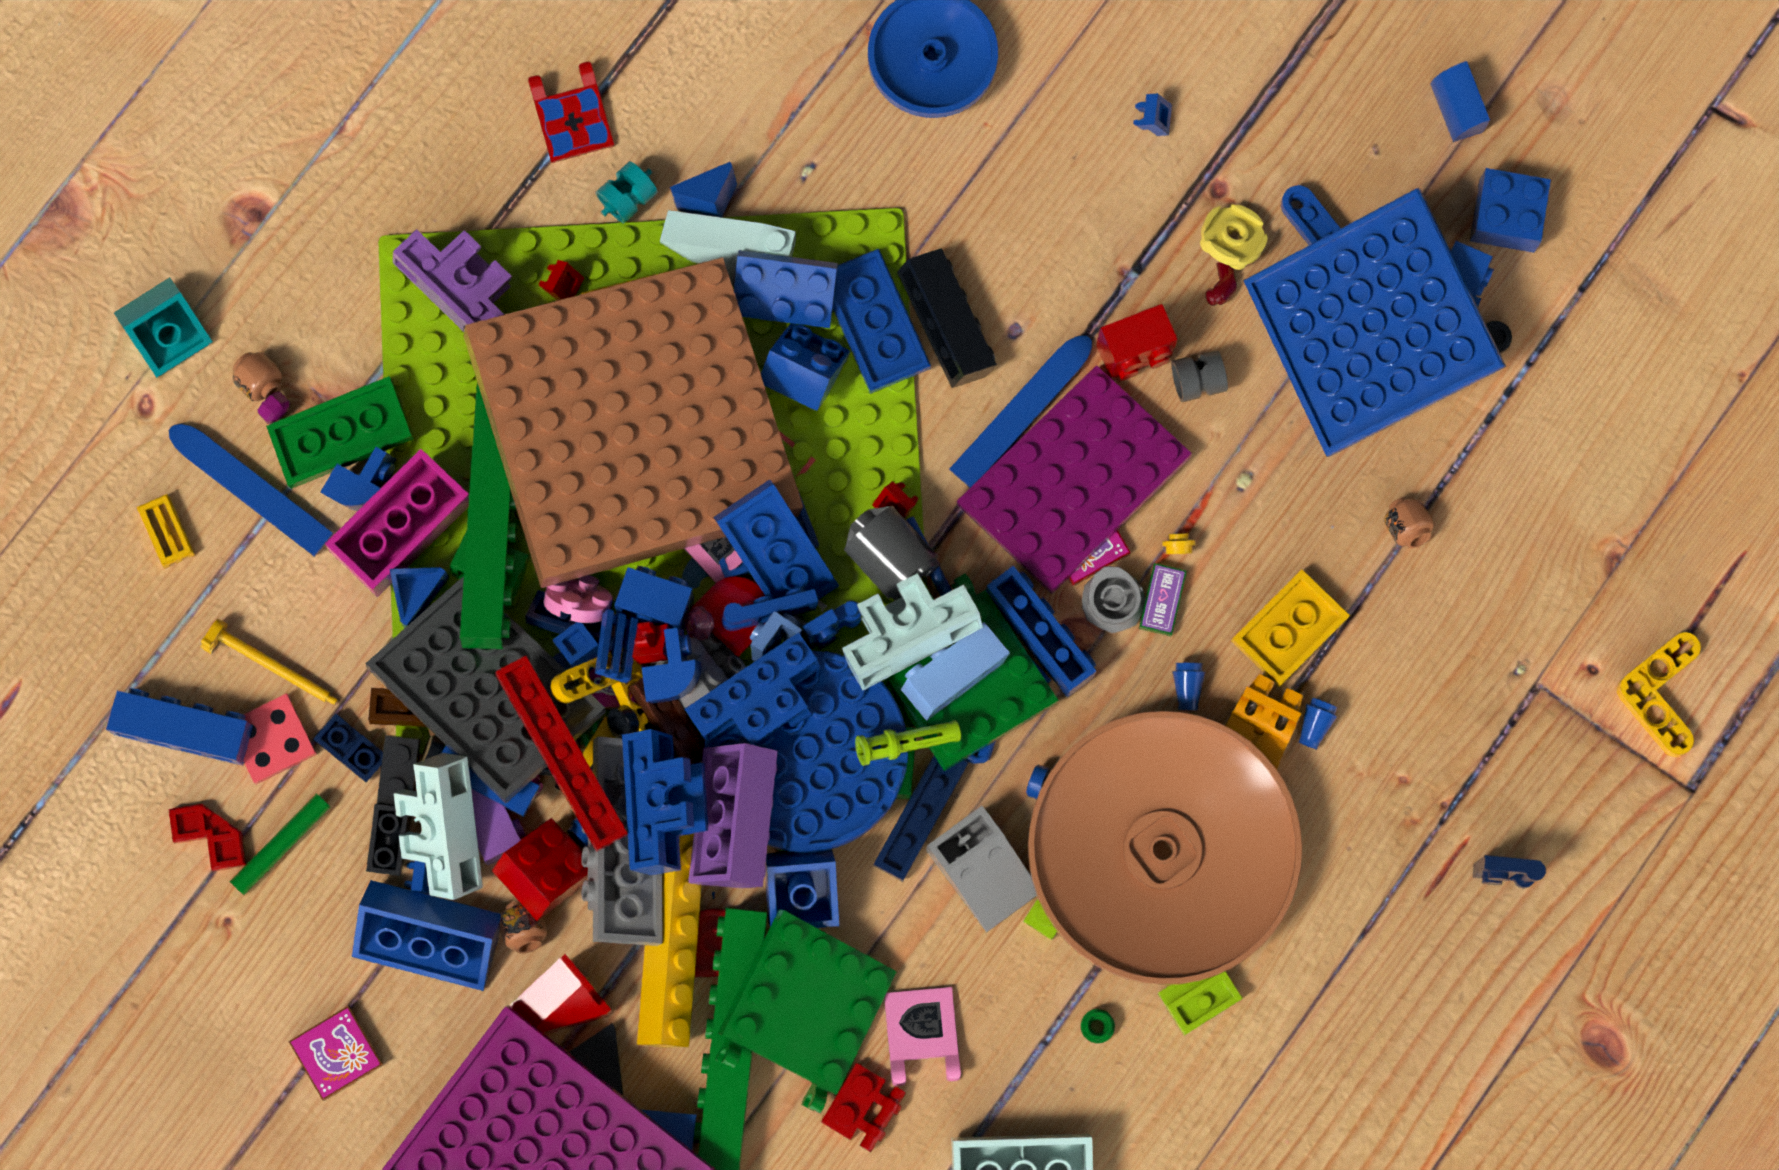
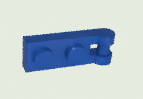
(794, 603)

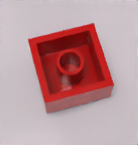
(1136, 343)
(542, 869)

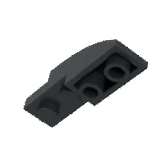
(395, 775)

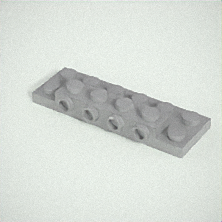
(622, 900)

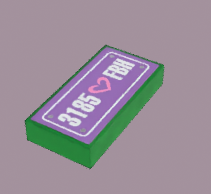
(1162, 599)

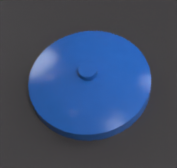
(932, 56)

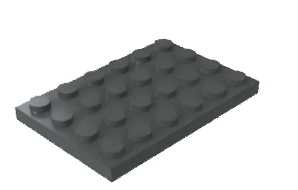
(462, 698)

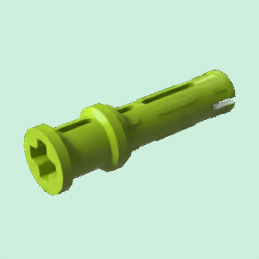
(891, 740)

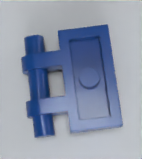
(823, 629)

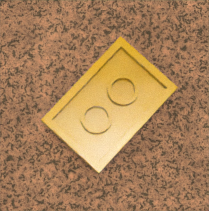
(1290, 628)

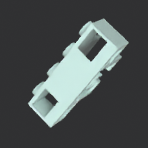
(908, 630)
(448, 826)

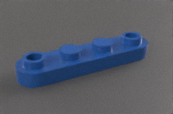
(1312, 219)

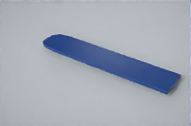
(1022, 410)
(250, 488)

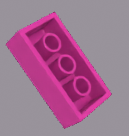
(398, 522)

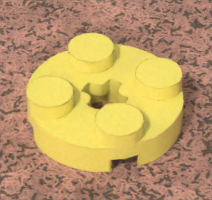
(1226, 249)

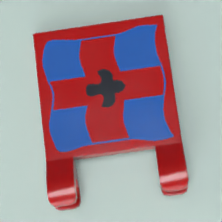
(574, 119)

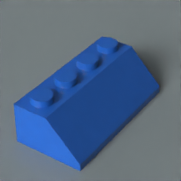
(426, 935)

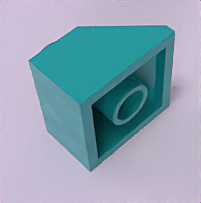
(163, 327)

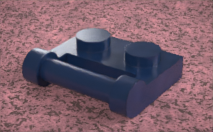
(1498, 869)

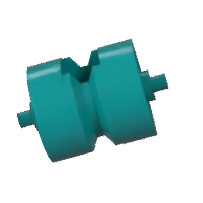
(626, 192)

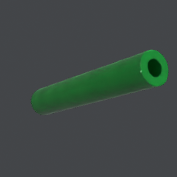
(280, 844)

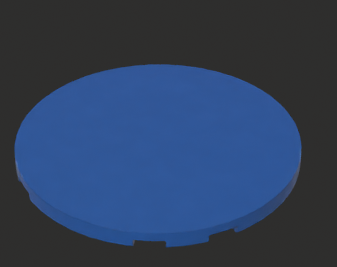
(819, 784)

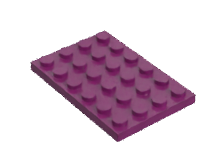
(1074, 479)

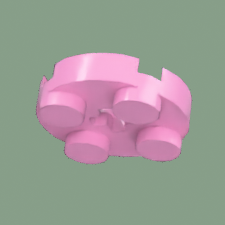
(580, 598)

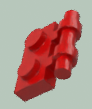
(853, 1103)

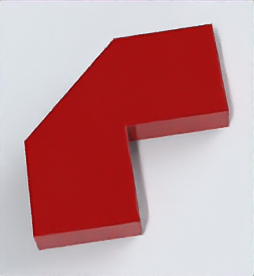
(200, 823)

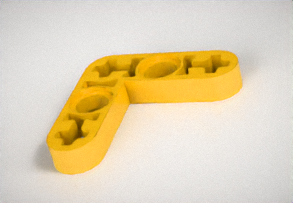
(1649, 686)
(588, 687)

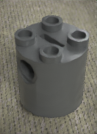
(889, 549)

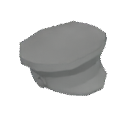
(1113, 599)

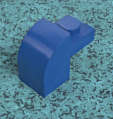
(354, 489)
(677, 677)

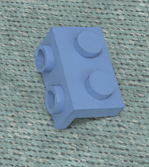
(769, 635)

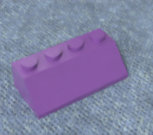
(739, 813)

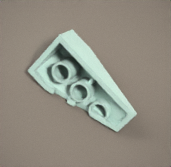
(710, 238)

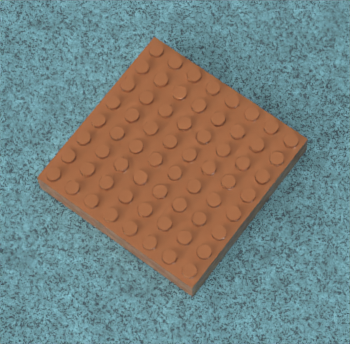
(628, 419)

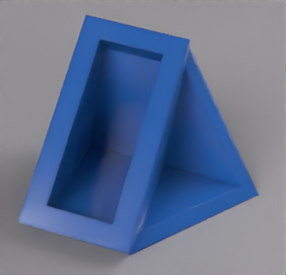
(416, 590)

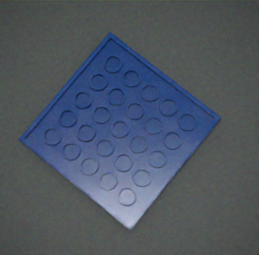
(1374, 323)

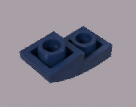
(350, 747)

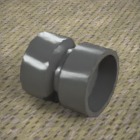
(1200, 375)

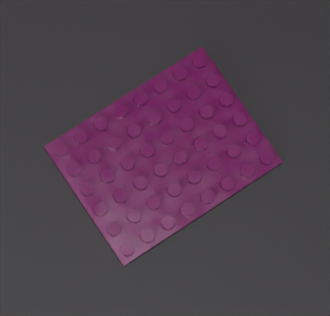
(535, 1108)

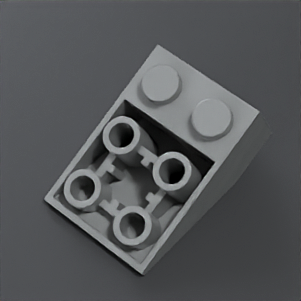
(983, 868)

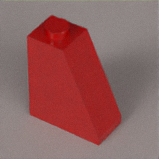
(561, 999)

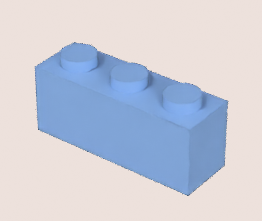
(953, 671)

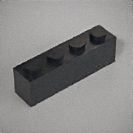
(947, 318)

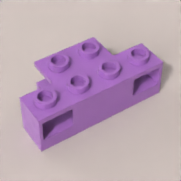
(455, 277)

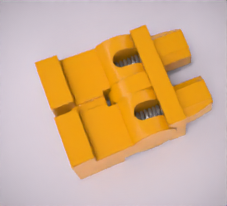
(1263, 721)

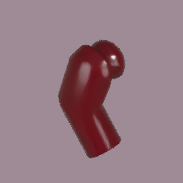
(1224, 288)

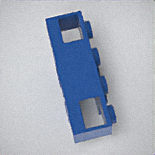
(758, 696)
(661, 801)

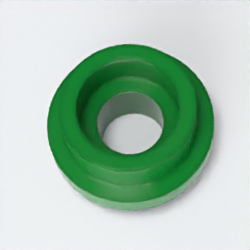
(1105, 1018)

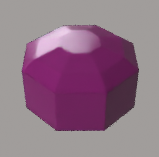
(274, 407)

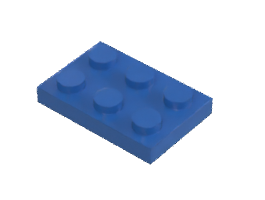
(785, 288)

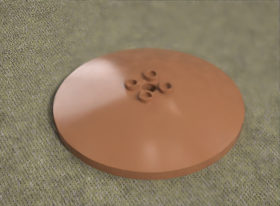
(1176, 784)

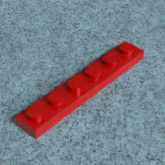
(561, 753)

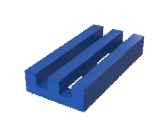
(630, 626)

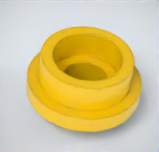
(1178, 544)

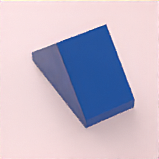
(706, 192)

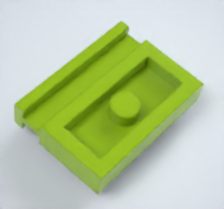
(1199, 1001)

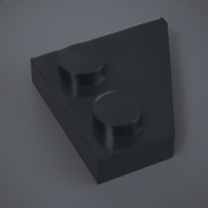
(601, 1056)

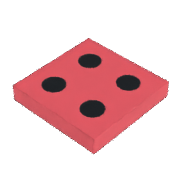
(276, 740)

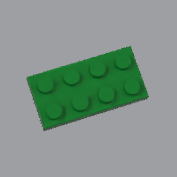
(339, 432)

